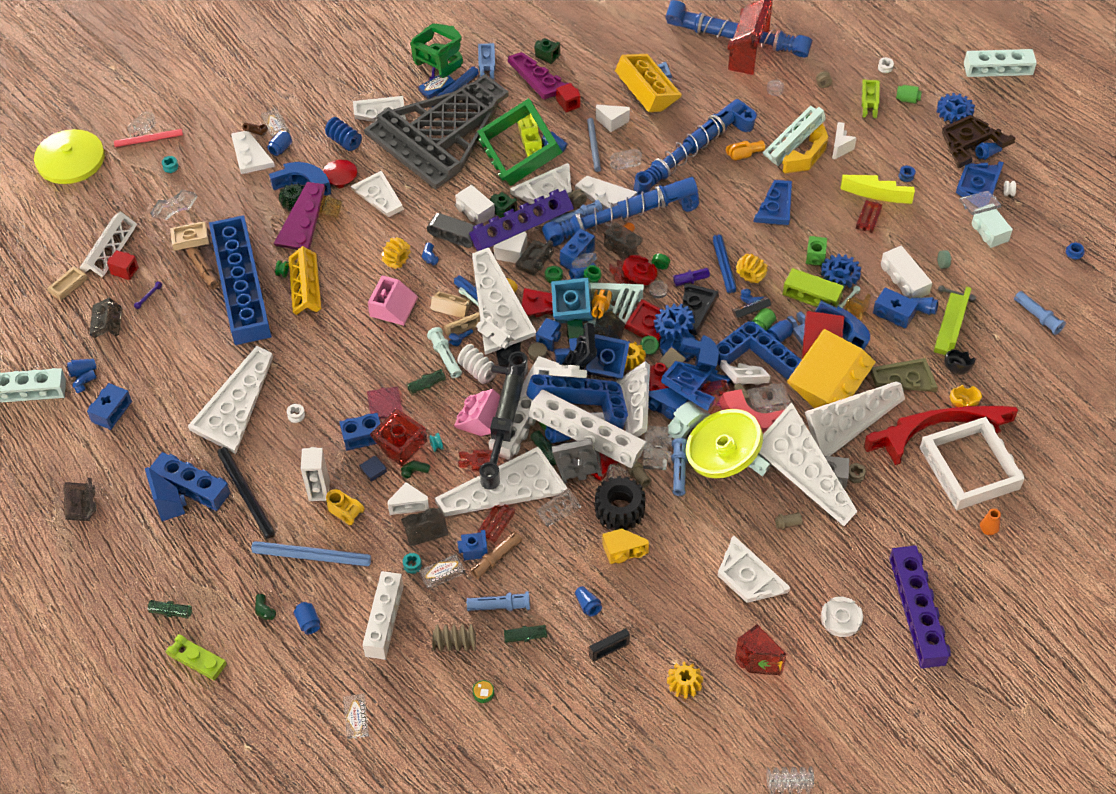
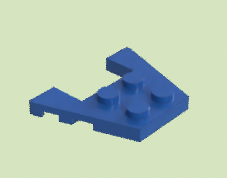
(689, 380)

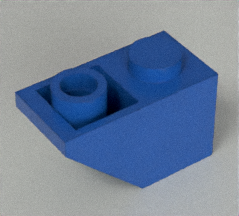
(666, 401)

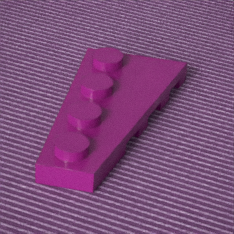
(535, 76)
(302, 220)

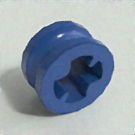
(903, 176)

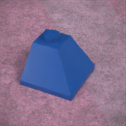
(609, 359)
(165, 496)

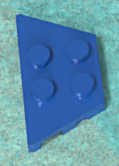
(978, 178)

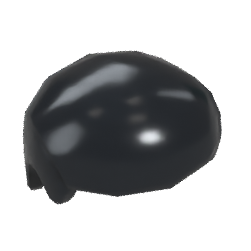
(958, 362)

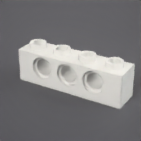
(383, 615)

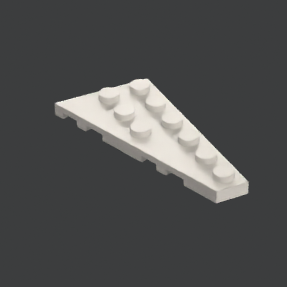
(498, 301)
(845, 419)
(797, 456)
(521, 480)

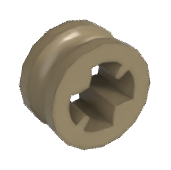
(824, 79)
(577, 197)
(860, 470)

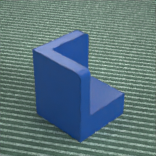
(560, 354)

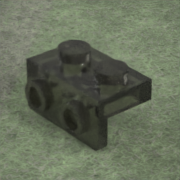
(621, 240)
(535, 257)
(105, 318)
(609, 325)
(79, 500)
(424, 526)

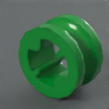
(282, 268)

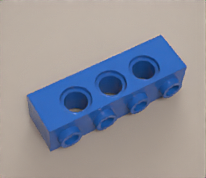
(194, 489)

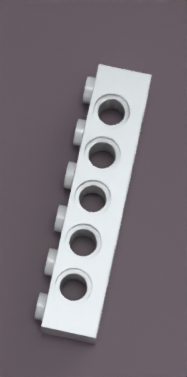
(584, 425)
(521, 429)

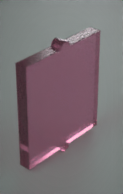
(384, 401)

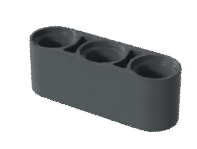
(451, 230)

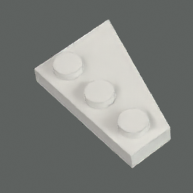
(379, 194)

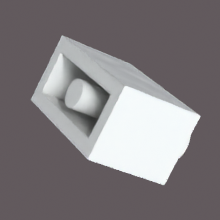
(474, 205)

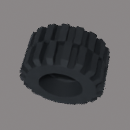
(624, 490)

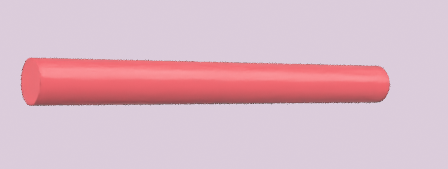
(146, 138)

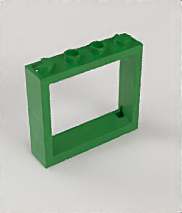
(530, 163)

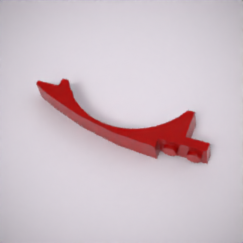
(896, 437)

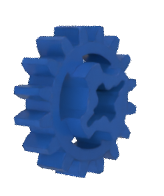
(955, 107)
(841, 270)
(674, 321)

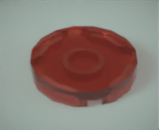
(715, 388)

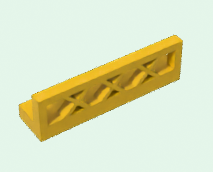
(307, 278)

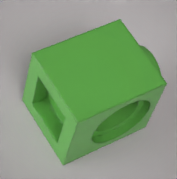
(816, 250)

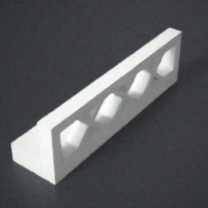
(102, 242)

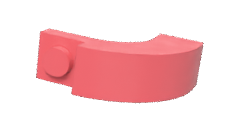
(736, 400)

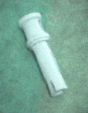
(441, 346)

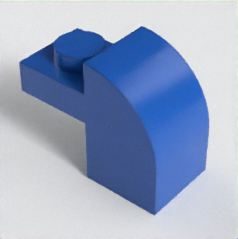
(704, 350)

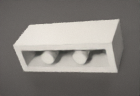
(906, 273)
(315, 473)

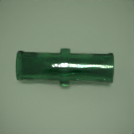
(426, 381)
(539, 441)
(169, 609)
(525, 633)

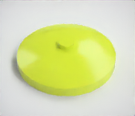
(69, 156)
(724, 443)

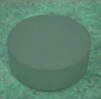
(944, 259)

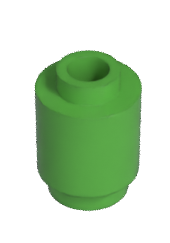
(908, 94)
(765, 318)

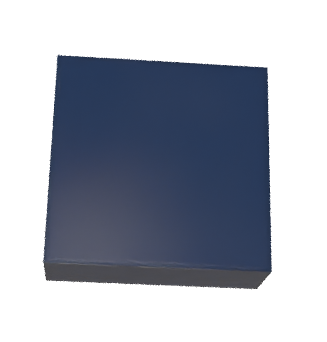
(373, 468)

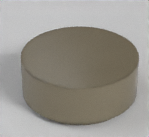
(537, 349)

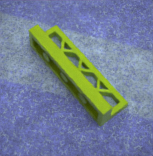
(952, 322)

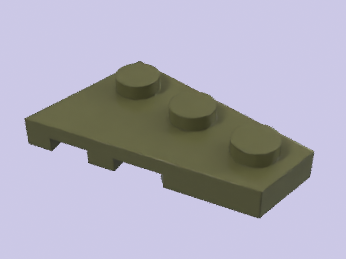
(911, 374)

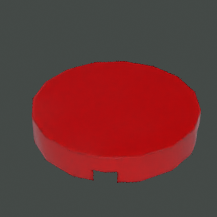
(639, 270)

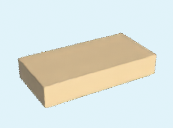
(67, 283)

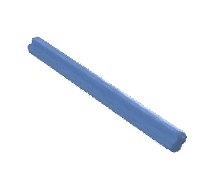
(311, 553)

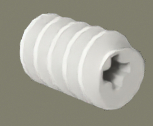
(476, 364)

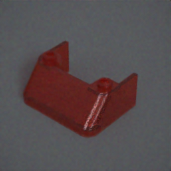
(743, 47)

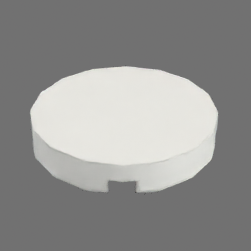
(841, 617)

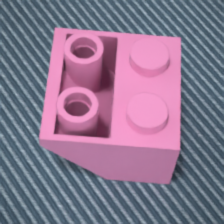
(391, 301)
(478, 413)

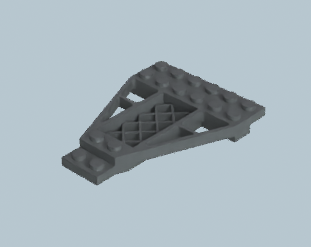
(425, 154)

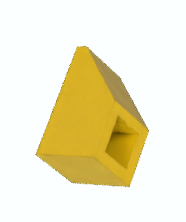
(624, 545)

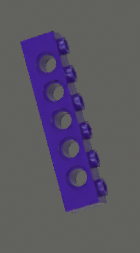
(561, 205)
(927, 654)

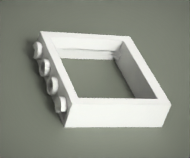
(947, 479)

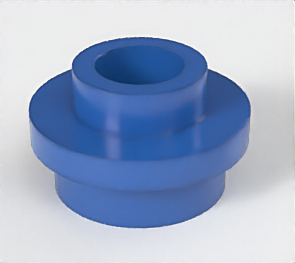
(1075, 251)

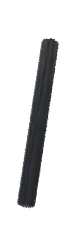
(246, 493)

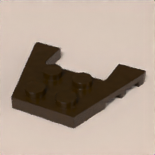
(968, 133)

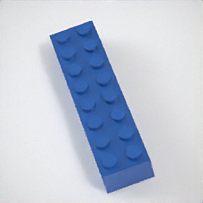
(239, 280)

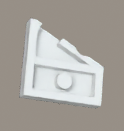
(562, 370)
(745, 374)

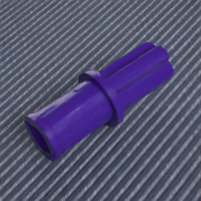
(690, 277)

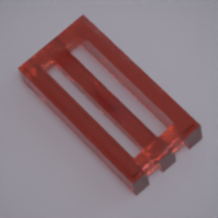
(865, 226)
(510, 512)

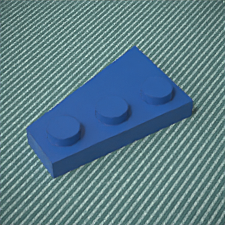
(776, 204)

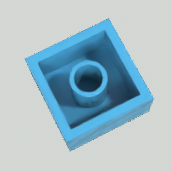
(572, 300)

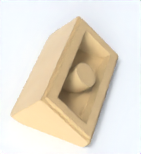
(450, 304)
(462, 325)

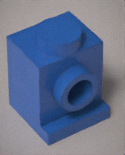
(549, 333)
(473, 545)

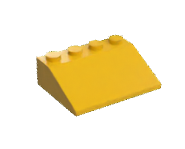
(830, 370)

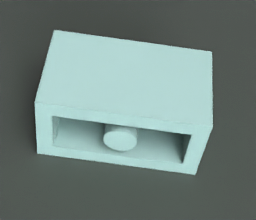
(992, 227)

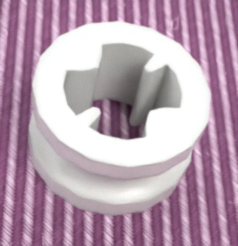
(883, 63)
(1009, 188)
(292, 416)

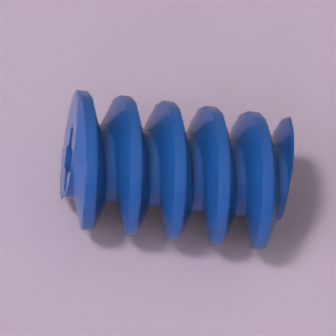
(343, 134)

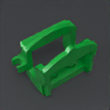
(438, 54)

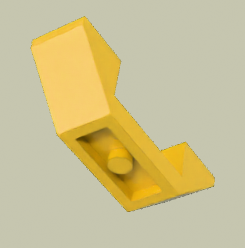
(802, 162)

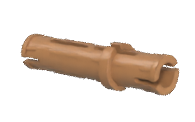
(211, 280)
(489, 560)

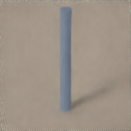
(594, 147)

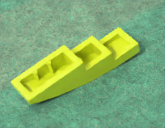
(529, 135)
(870, 187)

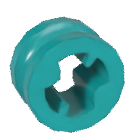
(170, 164)
(436, 442)
(412, 557)

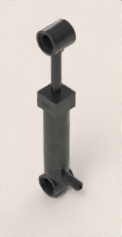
(502, 423)

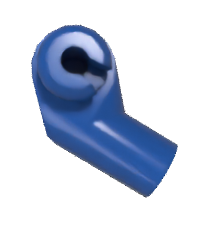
(428, 256)
(747, 298)
(79, 383)

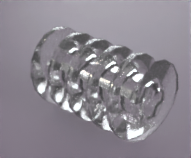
(790, 781)

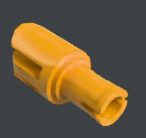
(744, 149)
(601, 303)

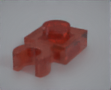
(619, 275)
(475, 460)

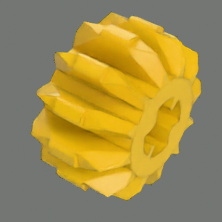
(395, 253)
(751, 268)
(635, 356)
(677, 683)

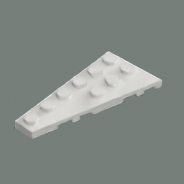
(229, 410)

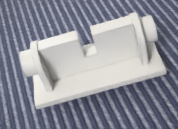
(489, 327)

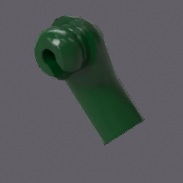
(262, 609)

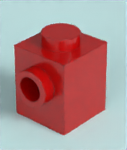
(568, 97)
(122, 264)

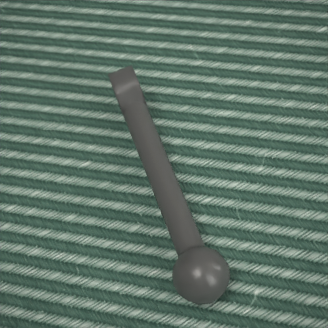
(972, 298)

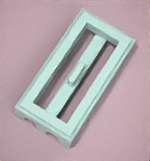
(632, 305)

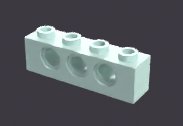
(999, 63)
(32, 385)

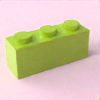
(811, 288)

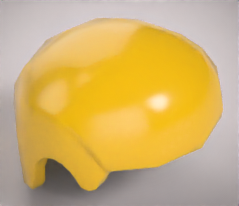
(965, 397)

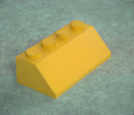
(647, 82)

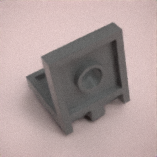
(570, 467)

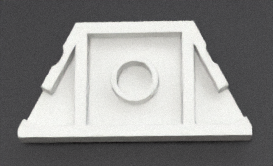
(544, 184)
(749, 575)

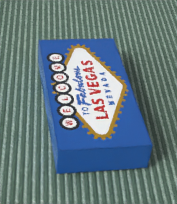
(435, 86)

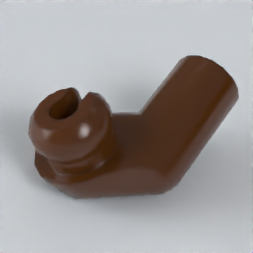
(256, 129)

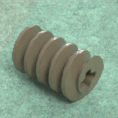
(454, 637)

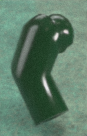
(414, 466)

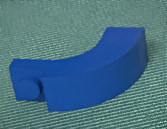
(299, 173)
(853, 329)

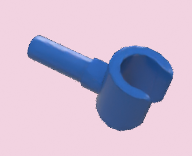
(457, 339)

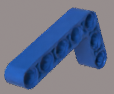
(764, 345)
(584, 391)

